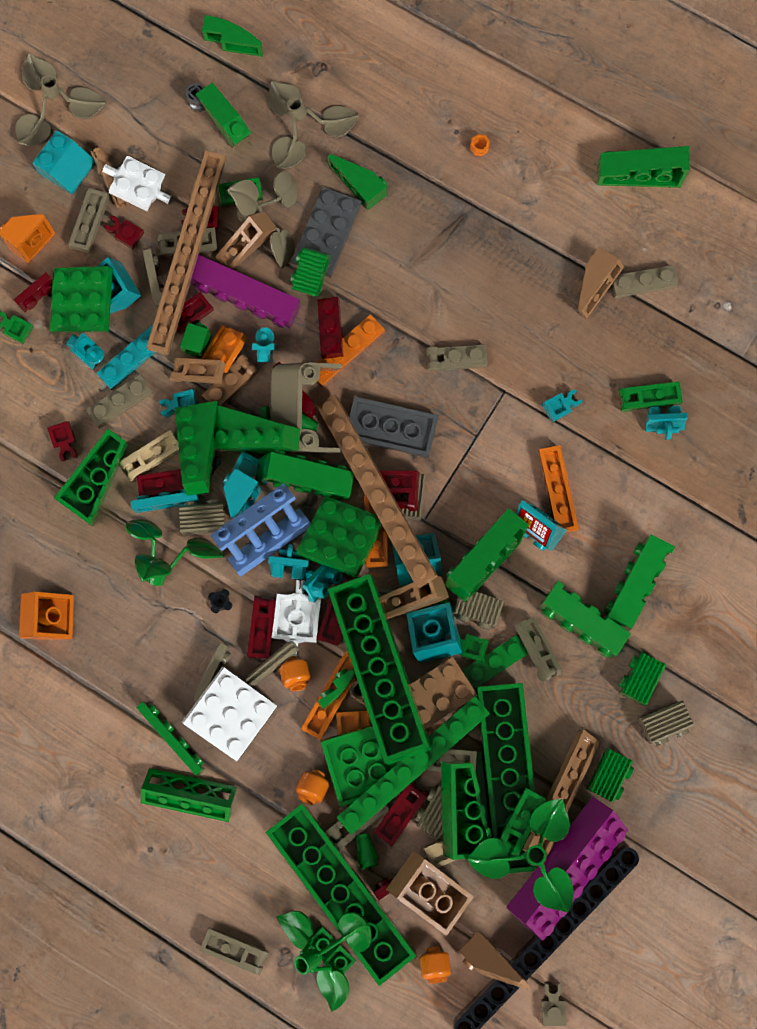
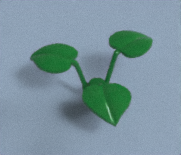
(156, 569)
(550, 890)
(331, 983)

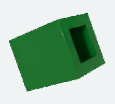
(195, 340)

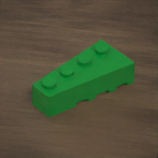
(644, 167)
(250, 433)
(196, 445)
(305, 475)
(93, 477)
(486, 555)
(638, 581)
(584, 621)
(462, 810)

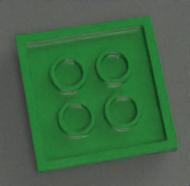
(81, 299)
(340, 536)
(354, 763)

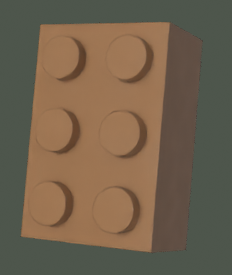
(441, 692)
(429, 893)

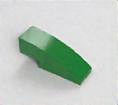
(231, 36)

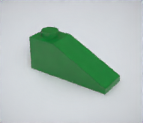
(223, 115)
(360, 181)

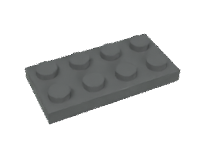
(329, 225)
(393, 426)

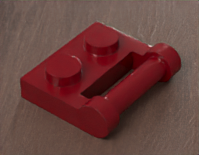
(403, 483)

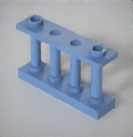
(269, 541)

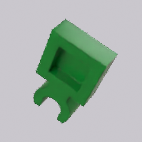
(15, 328)
(473, 647)

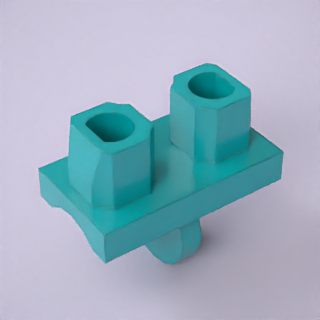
(264, 346)
(85, 350)
(666, 423)
(278, 563)
(318, 582)

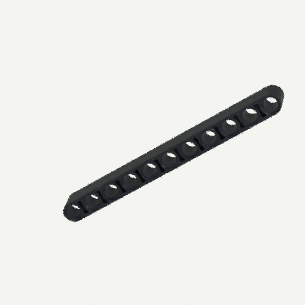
(558, 937)

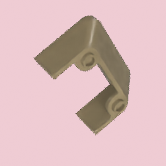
(286, 399)

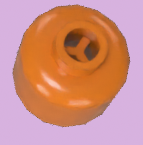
(295, 674)
(312, 787)
(435, 965)

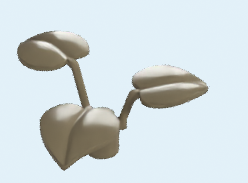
(41, 74)
(288, 99)
(246, 195)

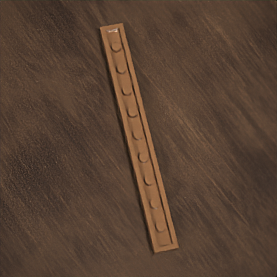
(186, 253)
(377, 492)

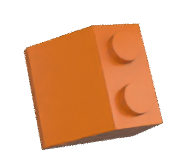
(26, 235)
(46, 616)

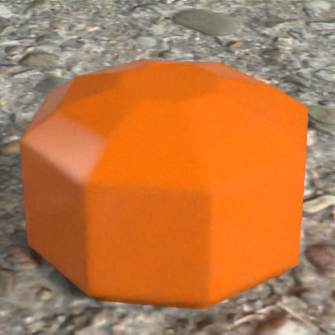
(480, 145)

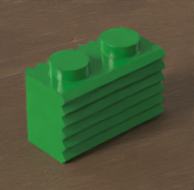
(310, 271)
(642, 678)
(610, 775)

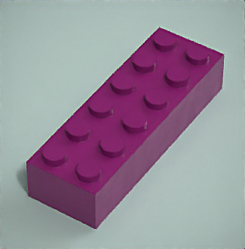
(580, 855)

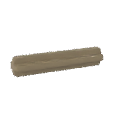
(271, 664)

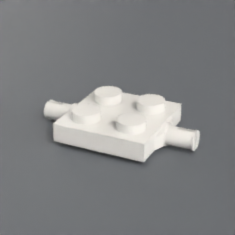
(137, 183)
(296, 617)

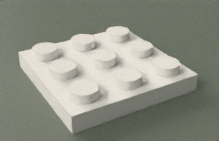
(229, 714)

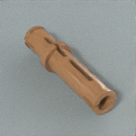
(100, 160)

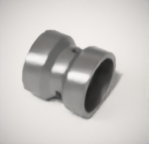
(193, 101)

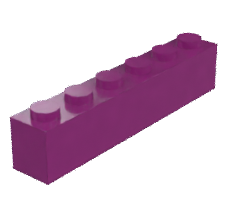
(245, 292)

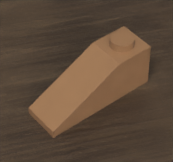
(246, 240)
(598, 277)
(413, 598)
(488, 961)

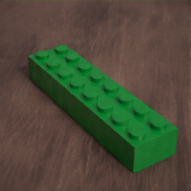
(379, 670)
(505, 758)
(340, 890)

